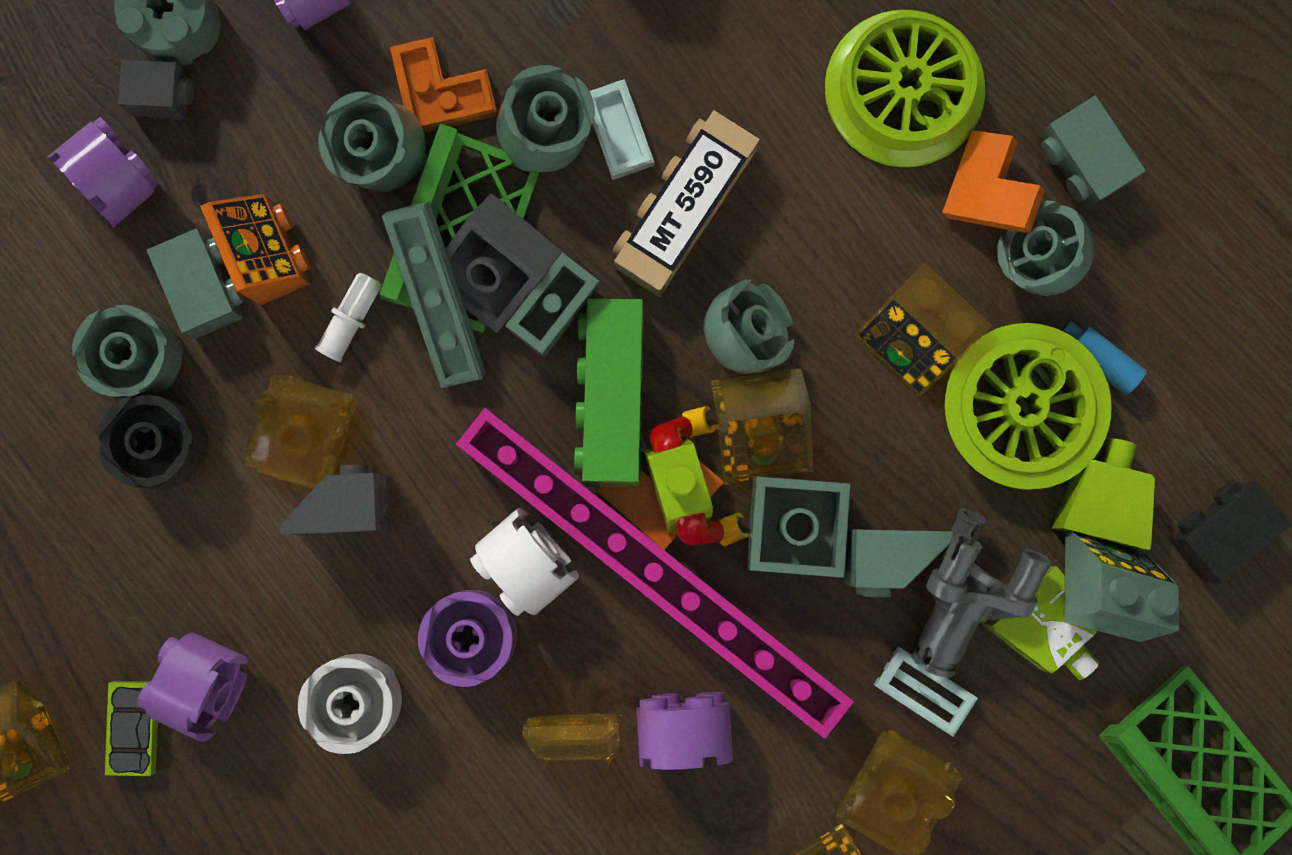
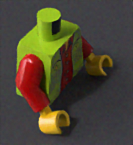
(681, 483)

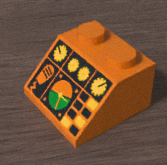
(257, 246)

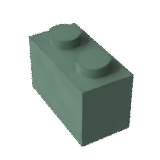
(1090, 153)
(196, 283)
(553, 305)

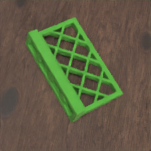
(434, 187)
(1168, 792)

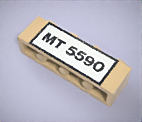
(685, 203)

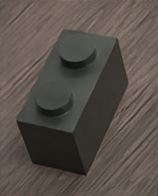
(1229, 530)

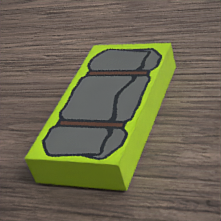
(129, 732)

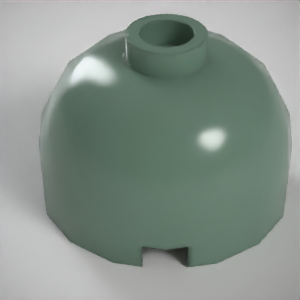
(1052, 255)
(748, 328)

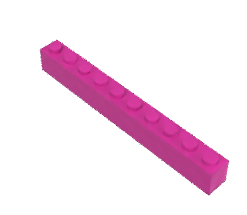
(655, 573)

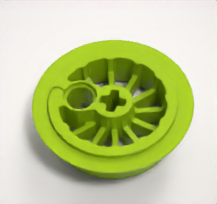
(933, 137)
(1066, 362)

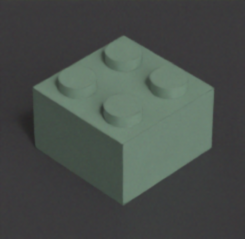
(798, 526)

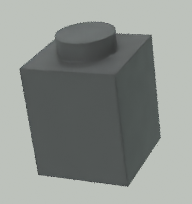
(154, 89)

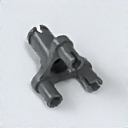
(972, 596)

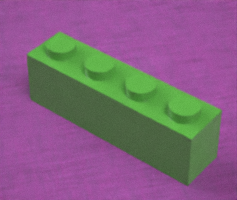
(612, 393)

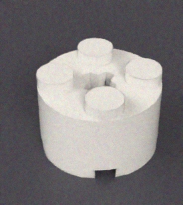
(523, 563)
(331, 721)

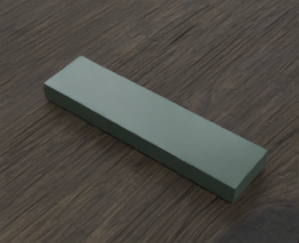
(434, 294)

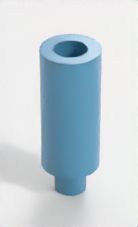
(1118, 367)

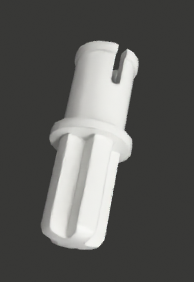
(348, 317)

